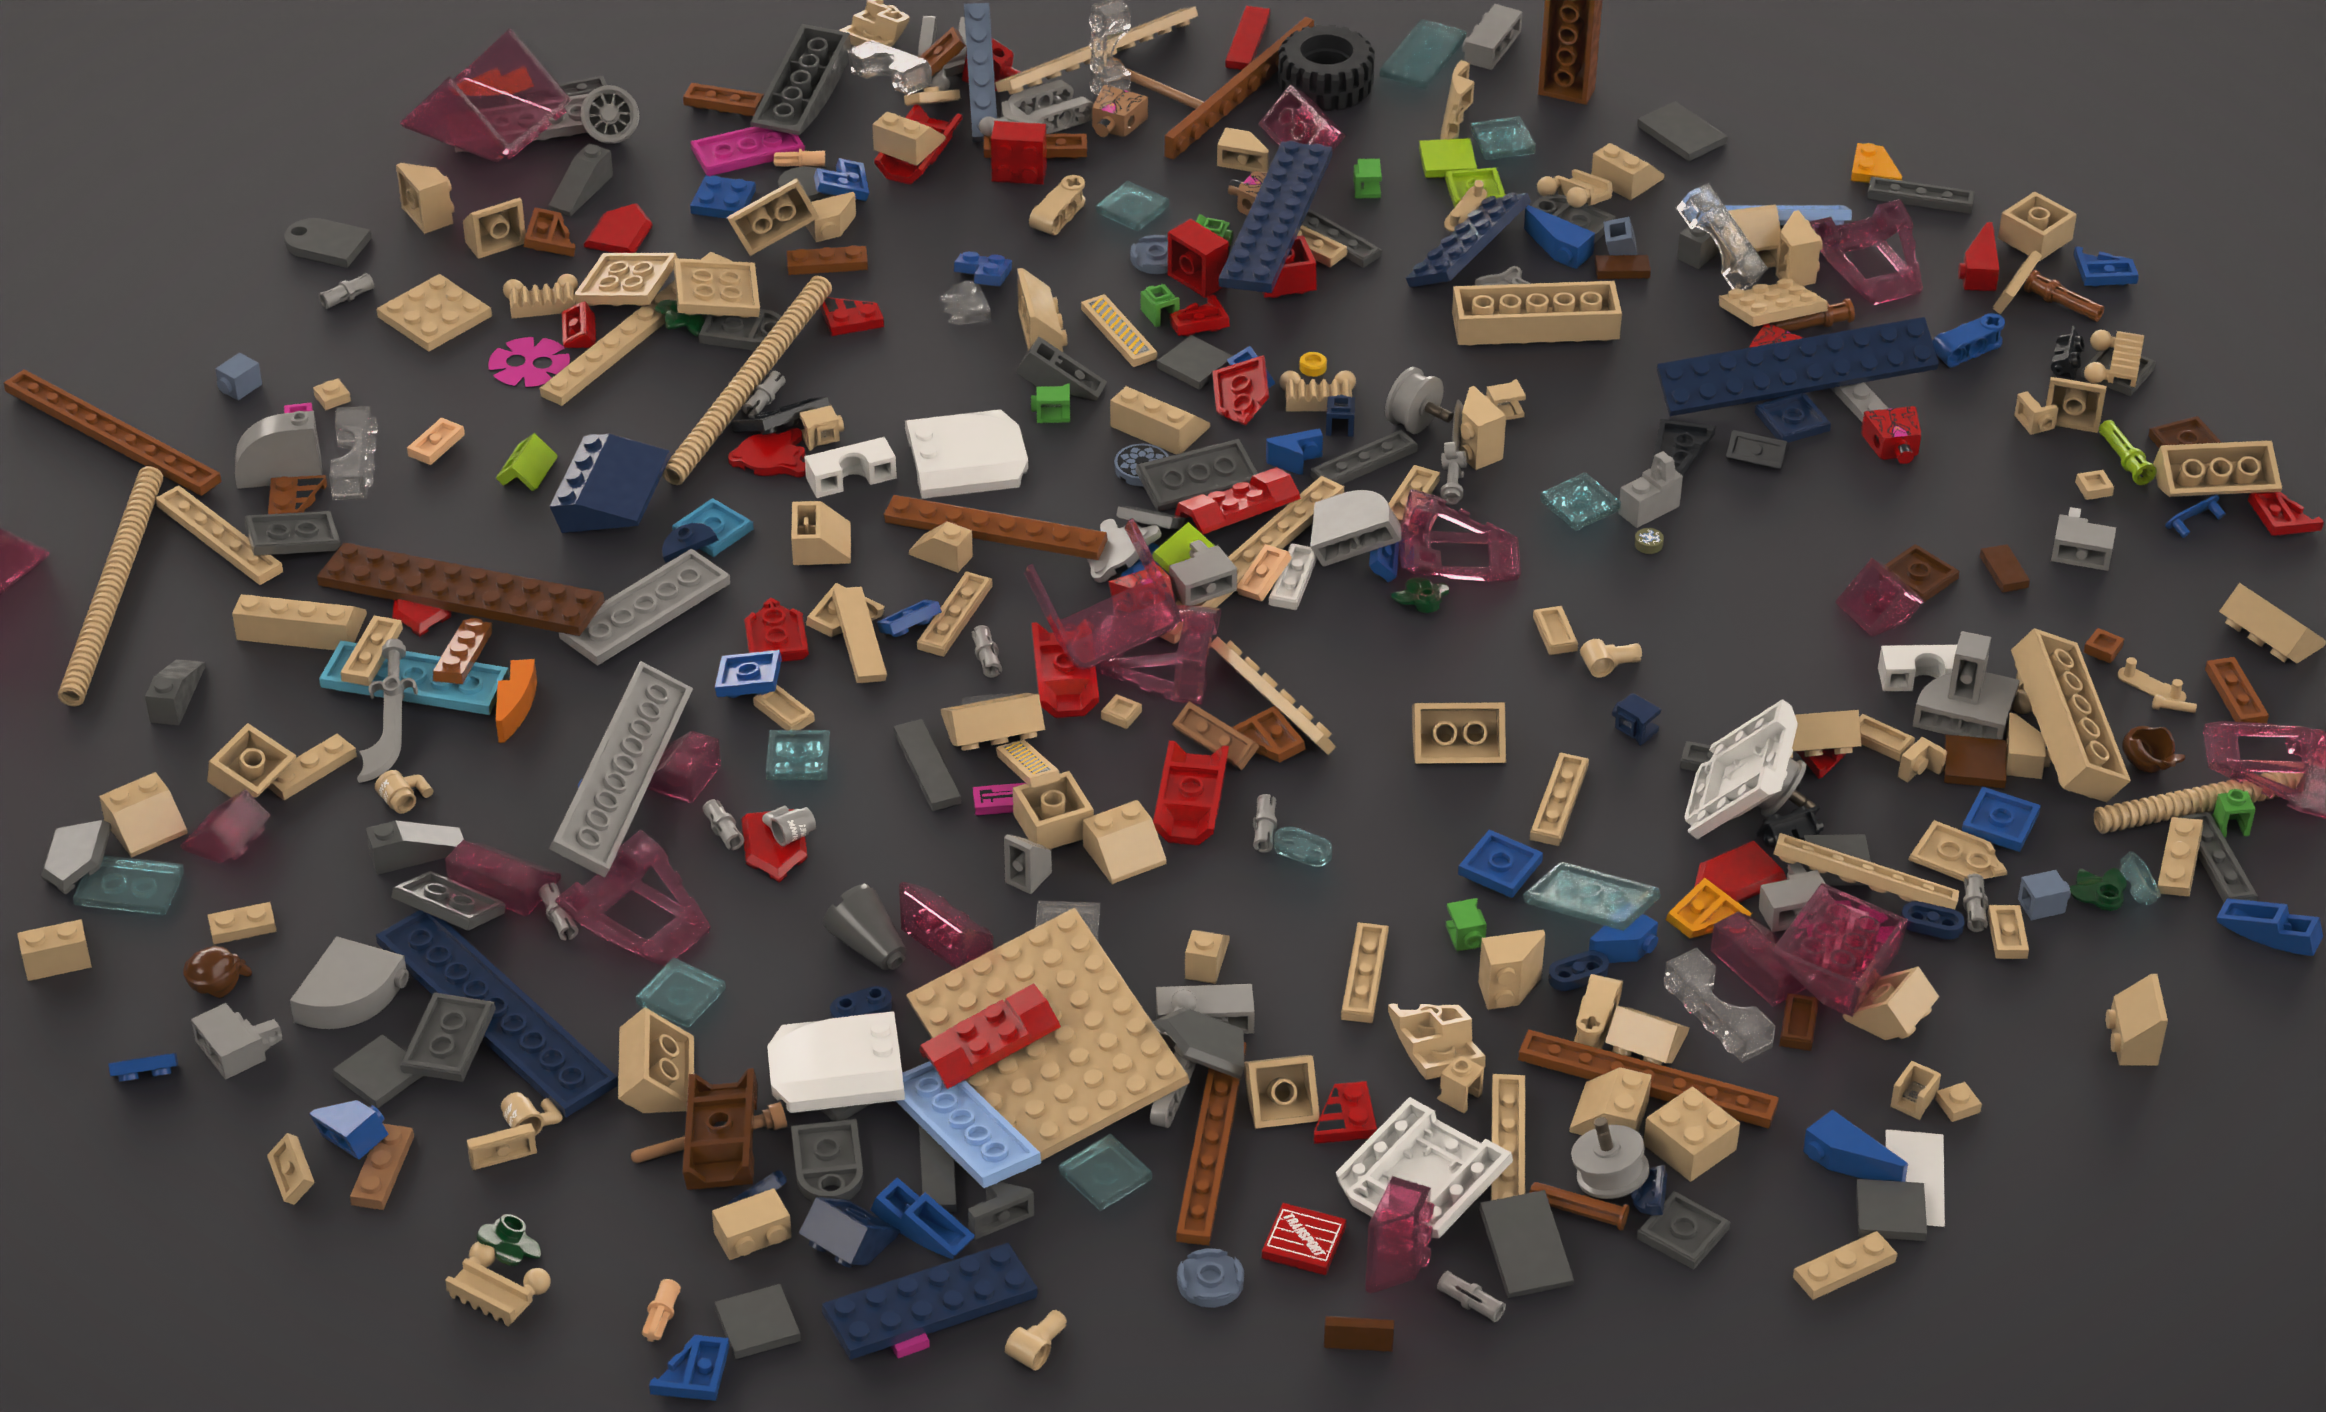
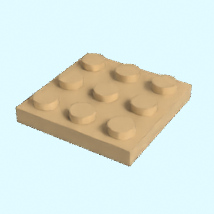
(625, 279)
(716, 288)
(1772, 302)
(434, 312)

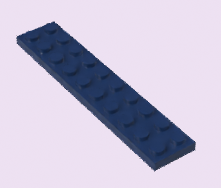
(1275, 217)
(1797, 366)
(519, 1028)

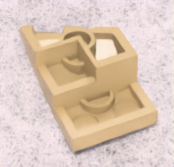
(877, 23)
(1459, 99)
(1435, 1036)

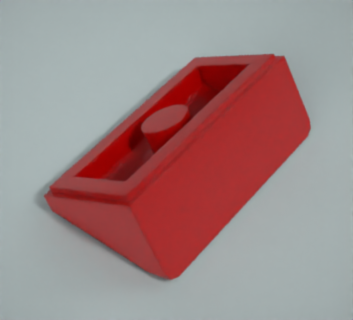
(578, 326)

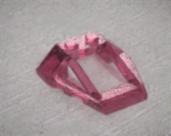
(1873, 231)
(1416, 541)
(1190, 660)
(2310, 744)
(632, 862)

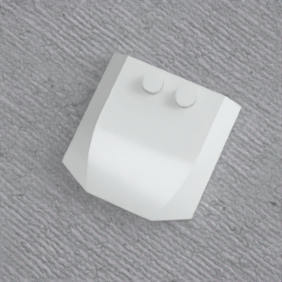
(967, 453)
(1743, 770)
(836, 1062)
(1427, 1153)

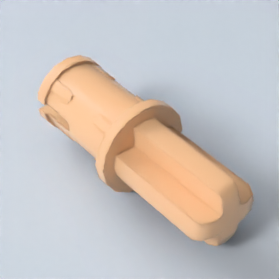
(800, 158)
(661, 1310)

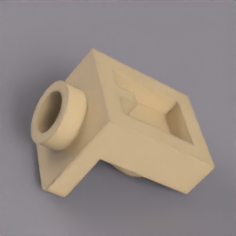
(2033, 416)
(1921, 756)

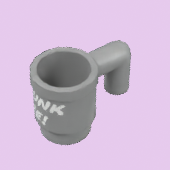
(789, 825)

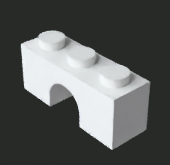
(869, 458)
(1902, 663)

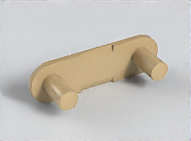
(1468, 203)
(2147, 684)

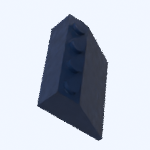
(608, 483)

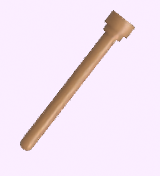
(1163, 89)
(771, 1117)

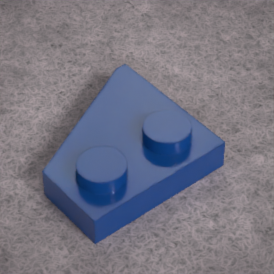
(2105, 269)
(695, 1370)

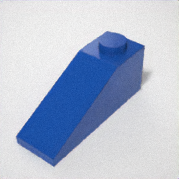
(1559, 238)
(1850, 1151)

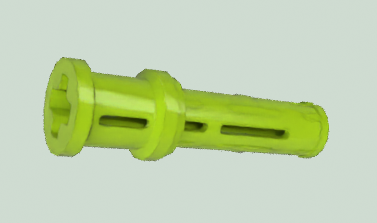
(2131, 458)

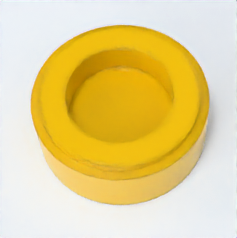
(1313, 364)

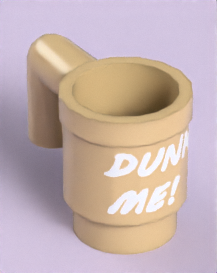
(398, 790)
(520, 1111)

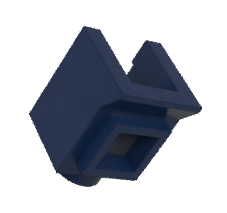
(1340, 408)
(1634, 718)

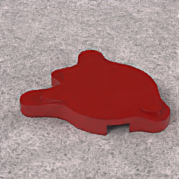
(771, 454)

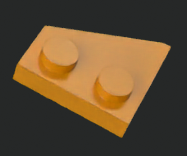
(1873, 162)
(1702, 909)

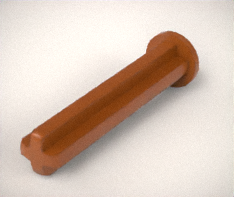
(1584, 1205)

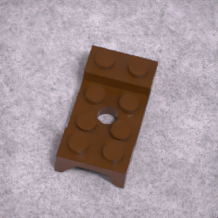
(722, 1153)

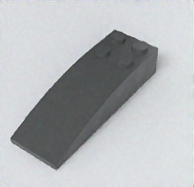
(804, 80)

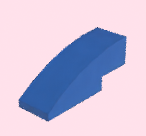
(2272, 925)
(921, 1219)

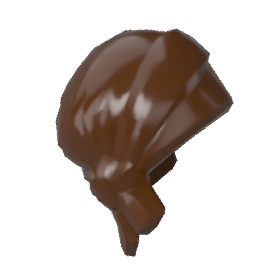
(2151, 749)
(214, 971)

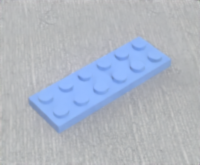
(1810, 212)
(966, 1126)

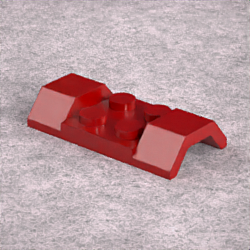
(905, 172)
(1242, 501)
(1060, 684)
(1189, 795)
(990, 1035)

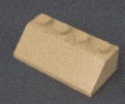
(2217, 468)
(296, 622)

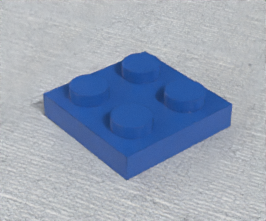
(722, 196)
(748, 673)
(2001, 818)
(1500, 863)

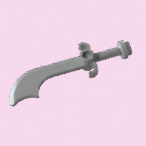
(1454, 460)
(386, 751)

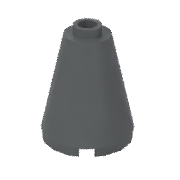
(866, 927)

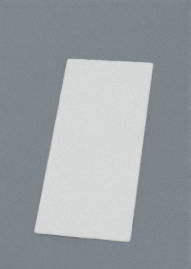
(1925, 1165)

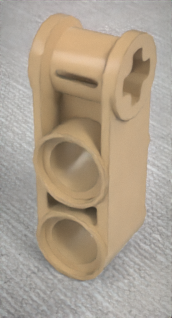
(1059, 206)
(1597, 1010)

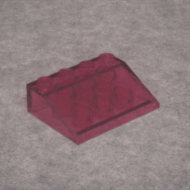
(1840, 947)

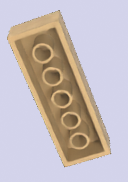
(1536, 313)
(2070, 715)

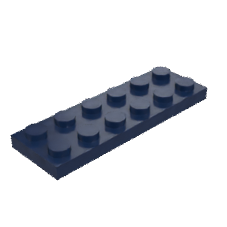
(1468, 239)
(929, 1300)

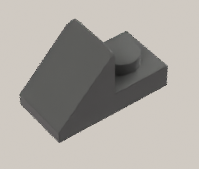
(1004, 1206)

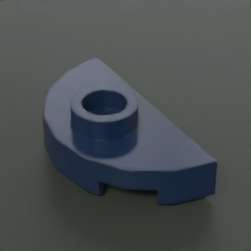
(687, 537)
(773, 1180)
(1651, 1195)

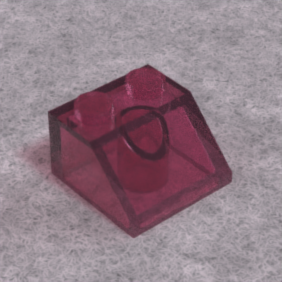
(1879, 599)
(687, 766)
(228, 829)

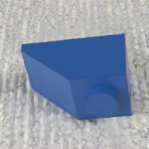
(1627, 944)
(351, 1126)

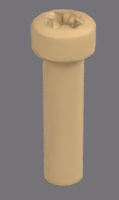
(2159, 702)

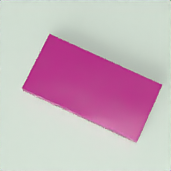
(742, 149)

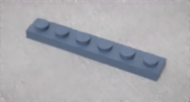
(979, 65)

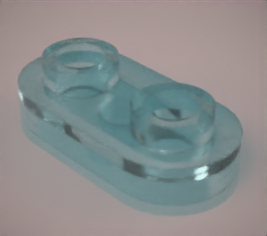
(1303, 846)
(2141, 880)

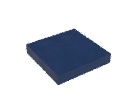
(1792, 417)

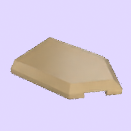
(1956, 853)

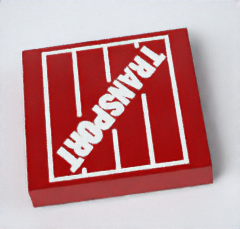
(1304, 1238)

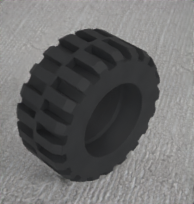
(1327, 65)

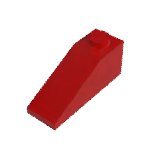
(1981, 262)

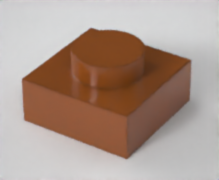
(2103, 645)

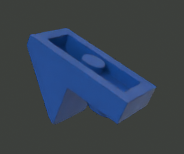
(1292, 449)

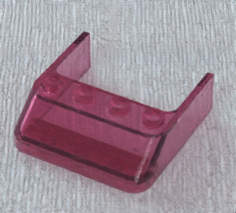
(1116, 622)

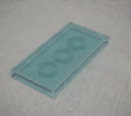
(1423, 54)
(1592, 895)

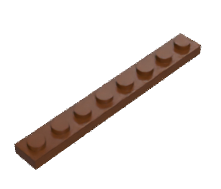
(998, 527)
(1666, 1082)
(1208, 1158)

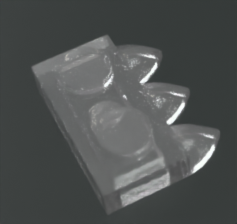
(966, 303)

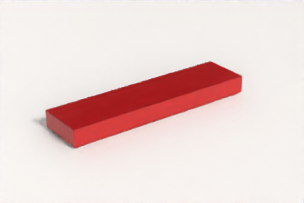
(1247, 37)

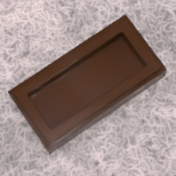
(1622, 266)
(2004, 568)
(1799, 1022)
(1358, 1333)

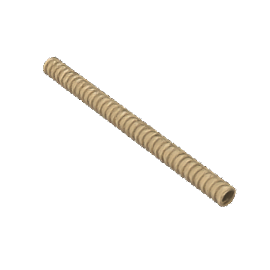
(746, 380)
(110, 587)
(2180, 803)

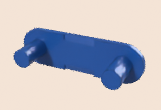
(2177, 520)

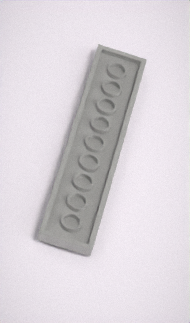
(621, 769)

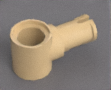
(1603, 658)
(1034, 1345)

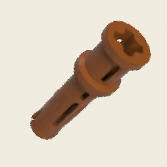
(2053, 291)
(1836, 313)

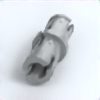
(346, 290)
(764, 394)
(986, 651)
(1264, 823)
(723, 824)
(1975, 902)
(555, 914)
(1453, 1285)

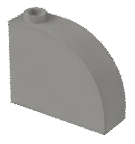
(278, 448)
(1352, 526)
(1960, 718)
(348, 985)

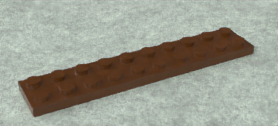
(461, 589)

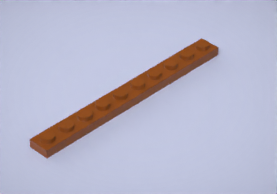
(1227, 97)
(112, 432)

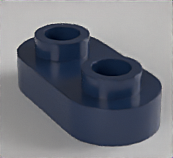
(1933, 920)
(1575, 970)
(862, 1002)

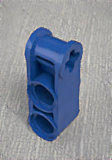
(1969, 340)

